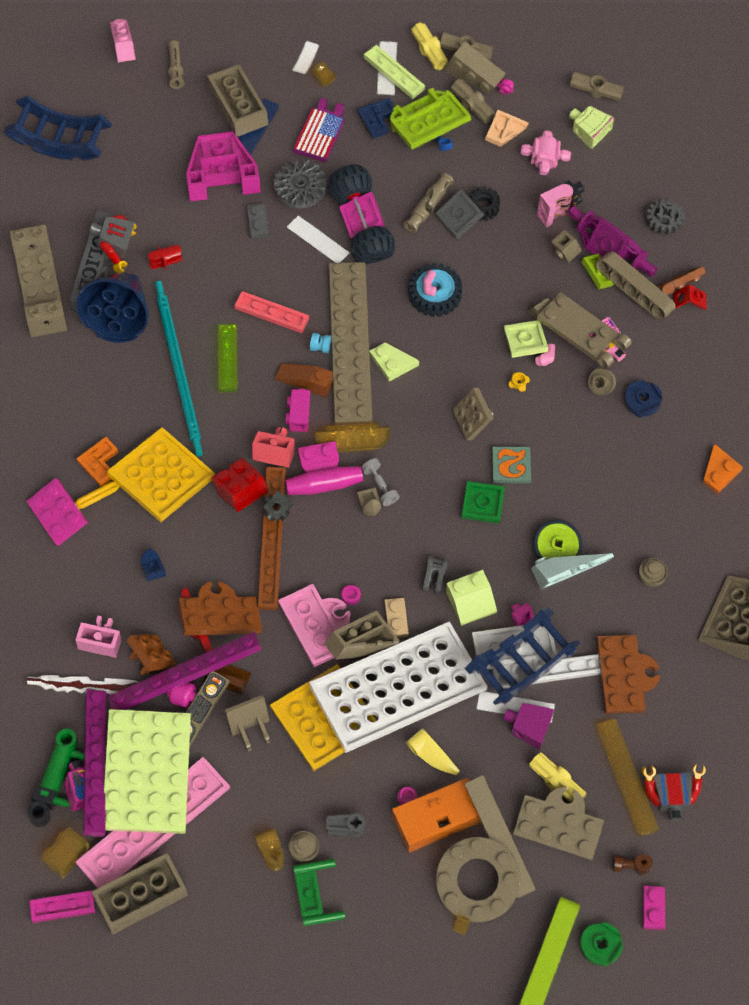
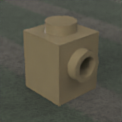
(566, 246)

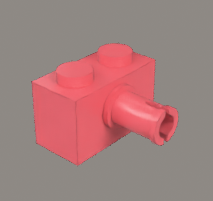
(273, 448)

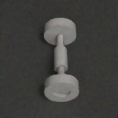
(372, 466)

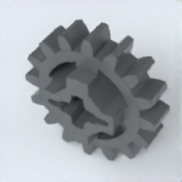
(665, 216)

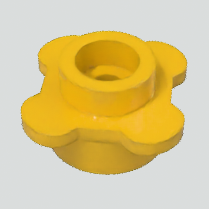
(518, 376)

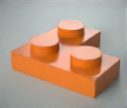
(94, 460)

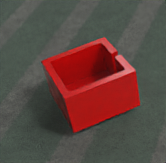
(239, 484)

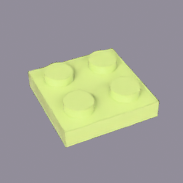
(525, 338)

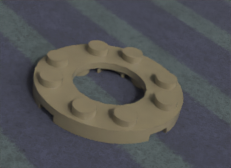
(507, 874)

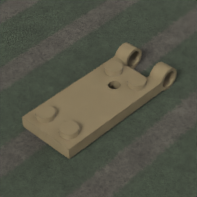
(576, 324)

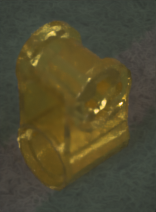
(270, 846)

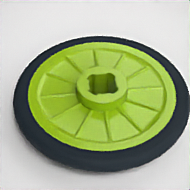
(553, 532)

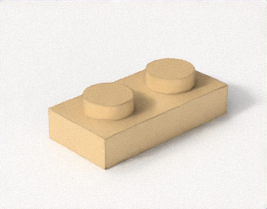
(396, 616)

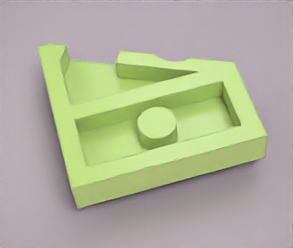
(392, 361)

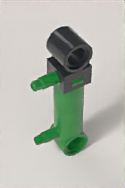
(46, 793)

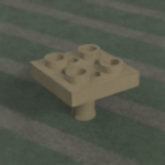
(476, 415)

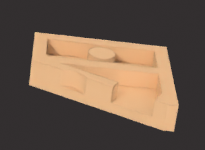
(504, 128)

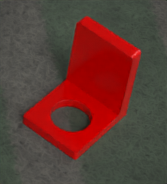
(691, 295)

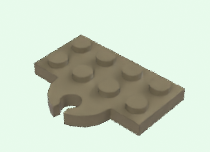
(559, 823)

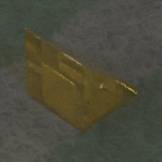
(461, 925)

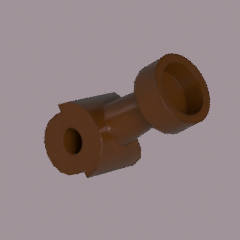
(641, 864)

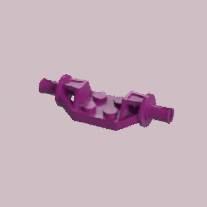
(609, 238)

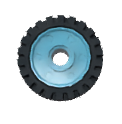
(447, 294)

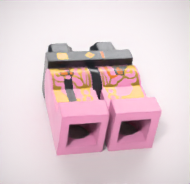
(559, 201)

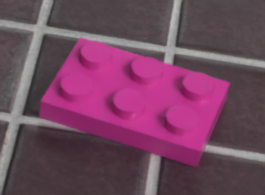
(57, 511)

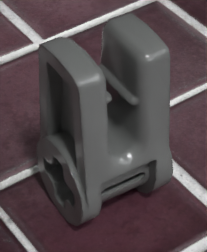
(435, 567)
(344, 825)

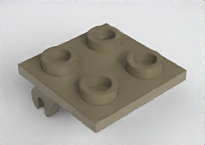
(246, 716)

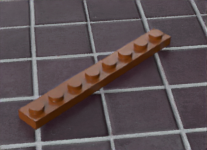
(271, 545)

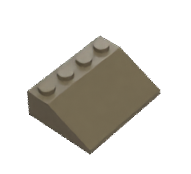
(729, 619)

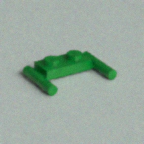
(309, 893)

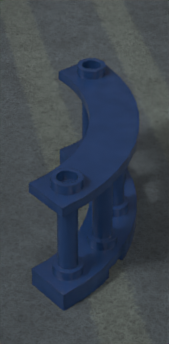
(54, 148)
(508, 646)

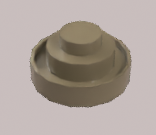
(602, 381)
(653, 572)
(303, 846)

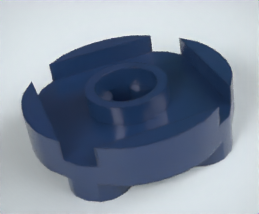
(639, 407)

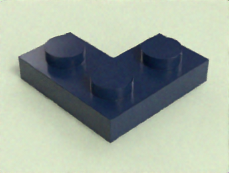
(373, 116)

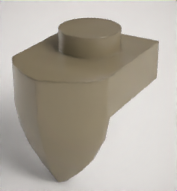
(369, 501)

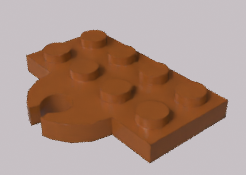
(219, 612)
(624, 674)

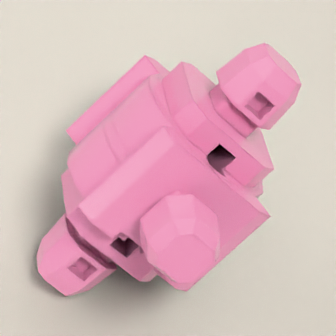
(545, 152)

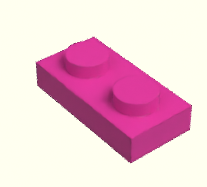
(654, 907)

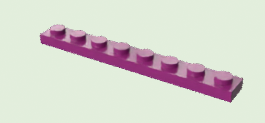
(185, 672)
(94, 763)

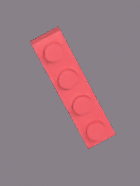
(272, 312)

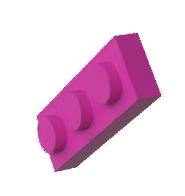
(62, 906)

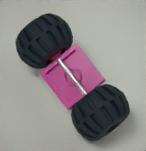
(352, 189)

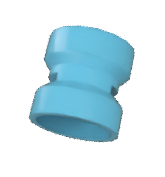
(320, 343)

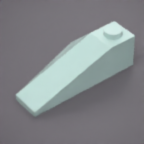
(560, 568)

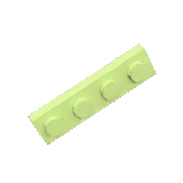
(394, 71)

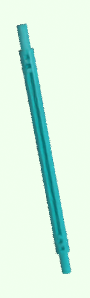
(189, 413)

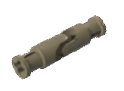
(428, 202)

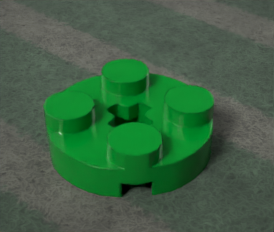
(602, 956)

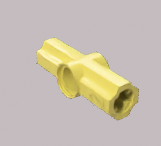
(429, 46)
(555, 776)

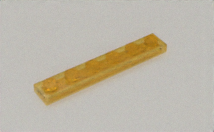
(627, 777)

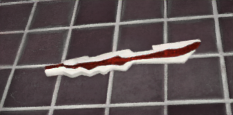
(79, 684)

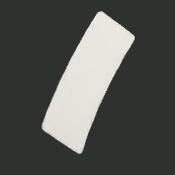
(306, 57)

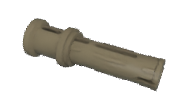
(175, 70)

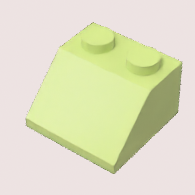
(471, 597)

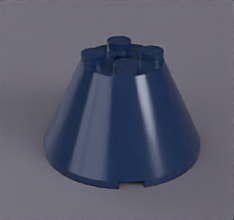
(114, 307)

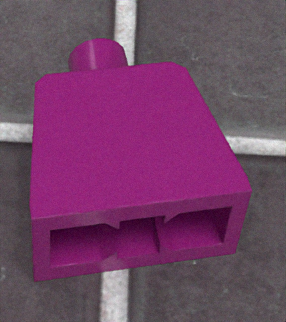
(530, 723)

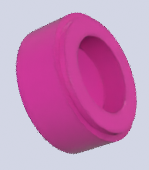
(350, 594)

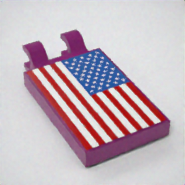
(320, 132)

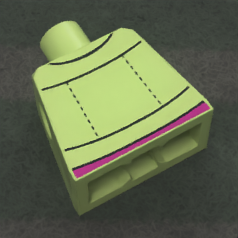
(591, 125)

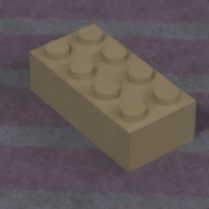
(237, 100)
(139, 893)

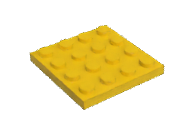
(161, 474)
(308, 726)

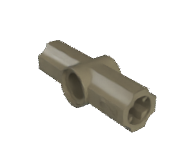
(454, 42)
(597, 86)
(473, 101)

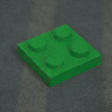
(483, 502)

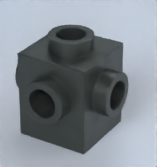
(277, 499)

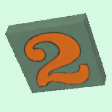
(511, 464)

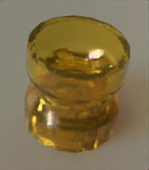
(322, 72)

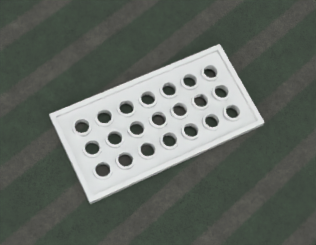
(404, 715)

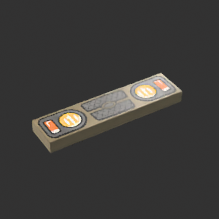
(205, 702)

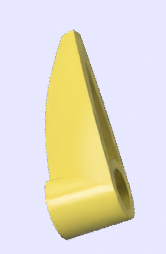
(427, 749)

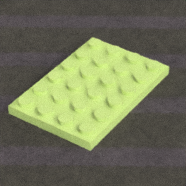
(147, 771)

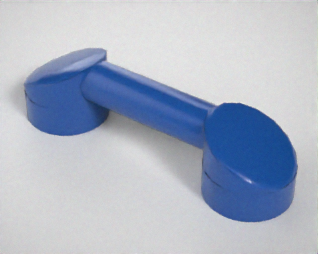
(444, 144)

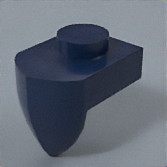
(152, 565)

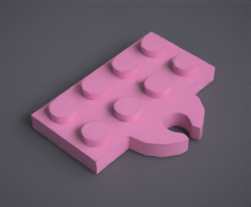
(313, 621)

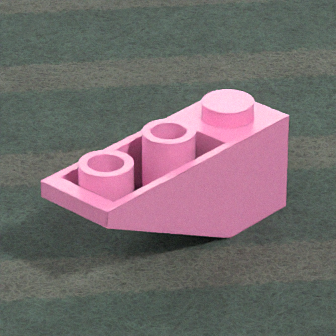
(122, 40)

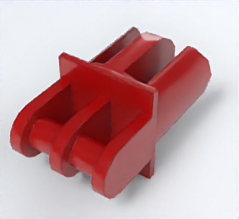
(165, 256)

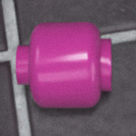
(182, 695)

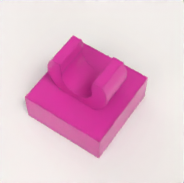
(521, 614)

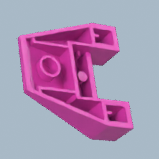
(220, 161)

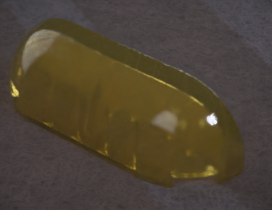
(355, 436)

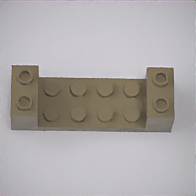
(38, 281)

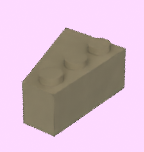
(474, 69)
(361, 638)

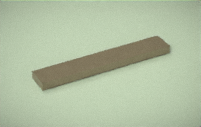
(496, 828)

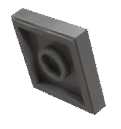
(459, 214)

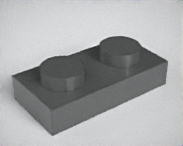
(257, 221)

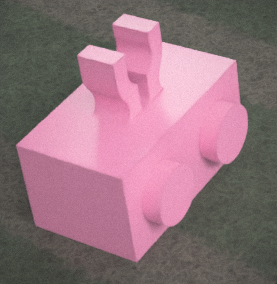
(98, 638)

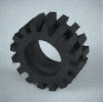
(491, 197)

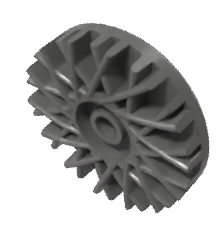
(300, 184)

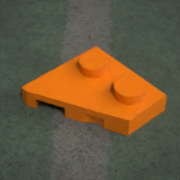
(720, 470)

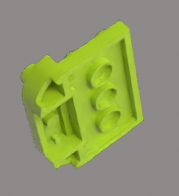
(428, 117)

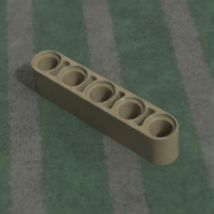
(635, 285)

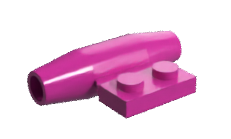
(321, 471)

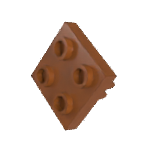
(150, 652)

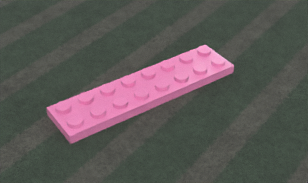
(125, 849)

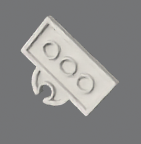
(491, 639)

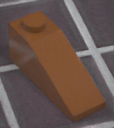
(306, 377)

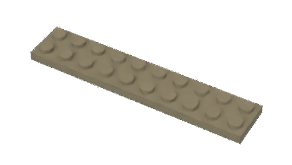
(350, 343)

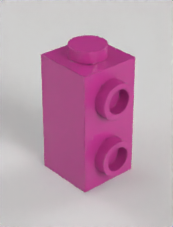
(299, 407)

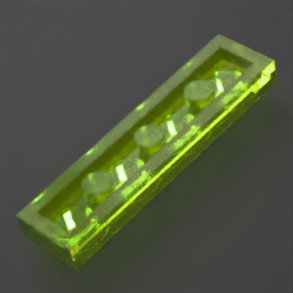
(227, 358)

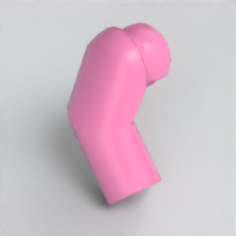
(427, 282)
(546, 358)

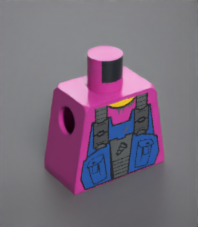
(74, 785)

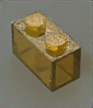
(65, 852)

